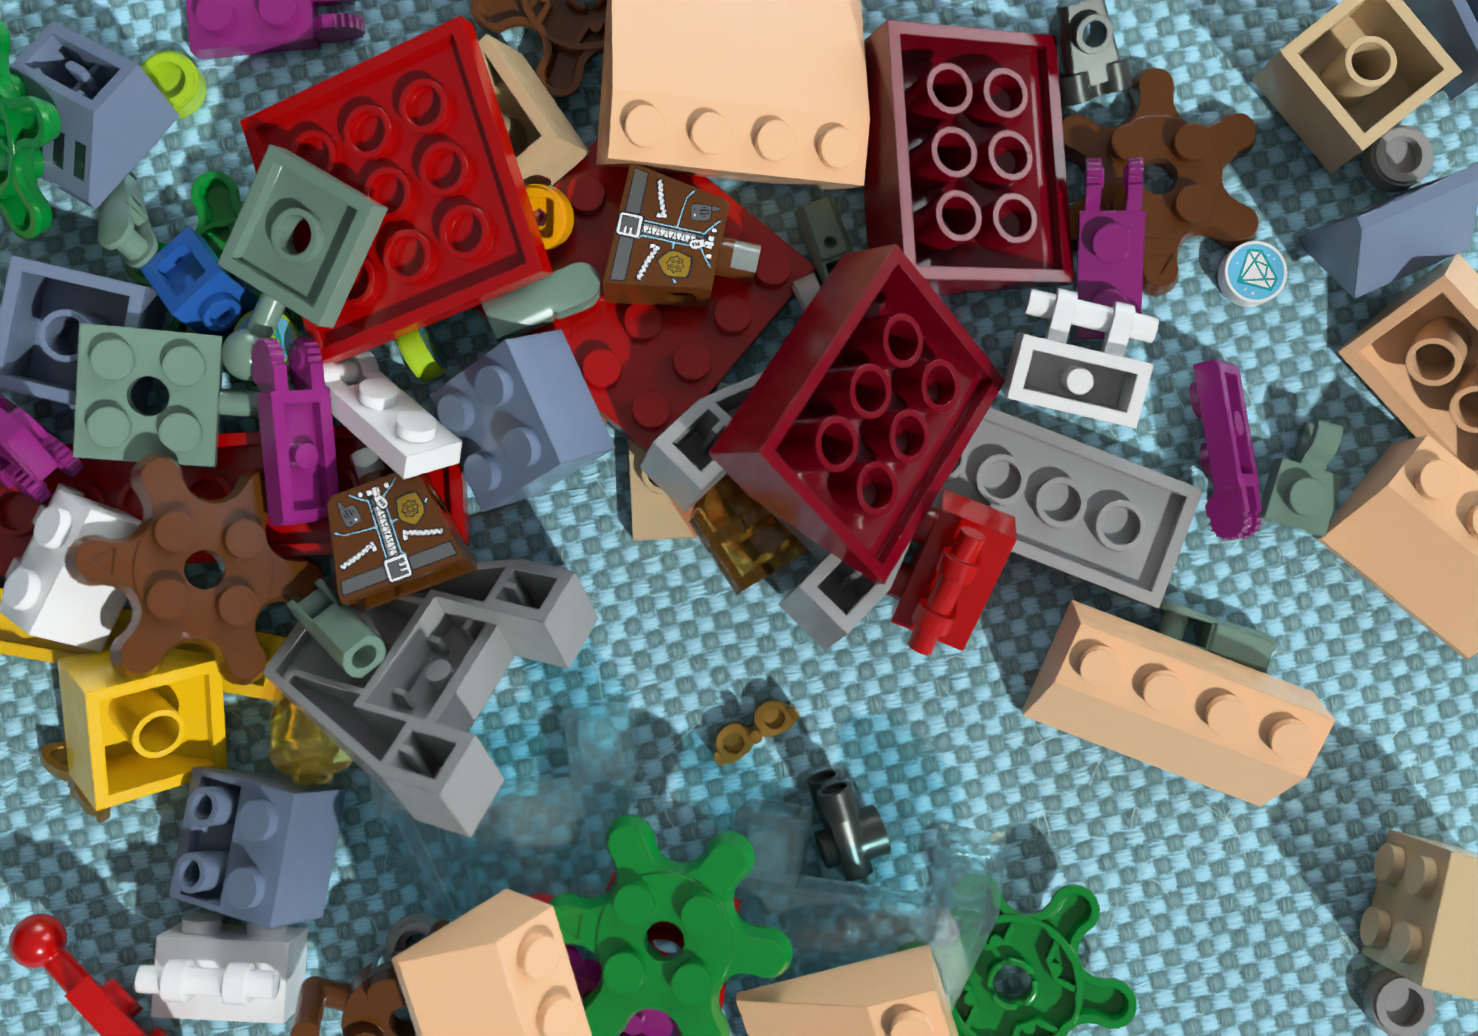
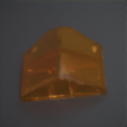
(742, 535)

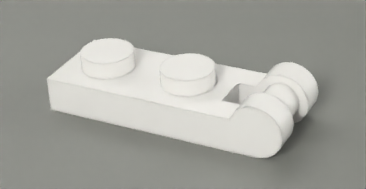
(388, 418)

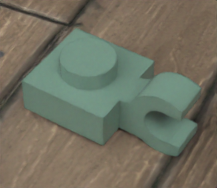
(1301, 490)

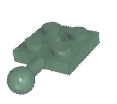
(264, 254)
(188, 365)

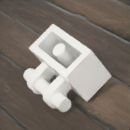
(1075, 377)
(38, 587)
(225, 971)

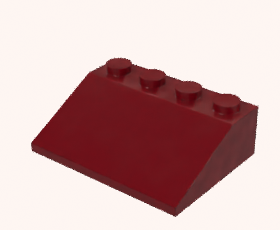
(968, 156)
(861, 412)

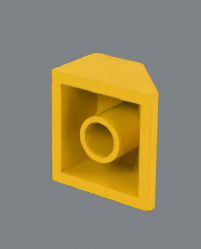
(140, 733)

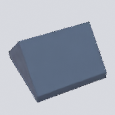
(1398, 233)

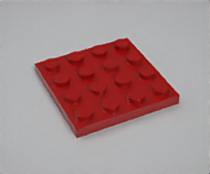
(433, 148)
(658, 359)

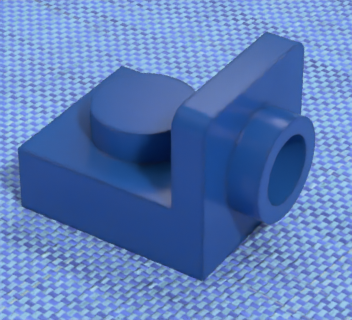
(197, 287)

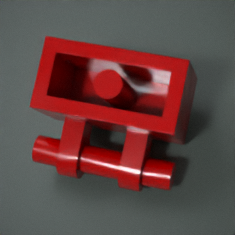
(951, 571)

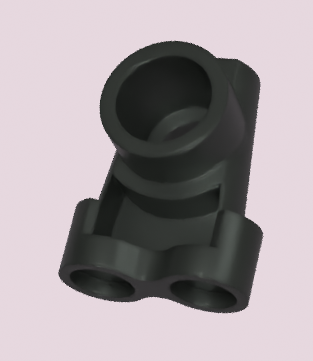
(1092, 65)
(850, 833)

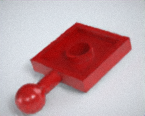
(108, 1008)

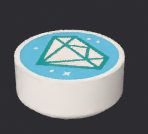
(1252, 274)

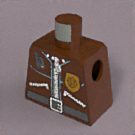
(672, 244)
(391, 536)

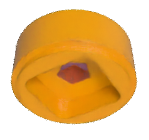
(552, 213)

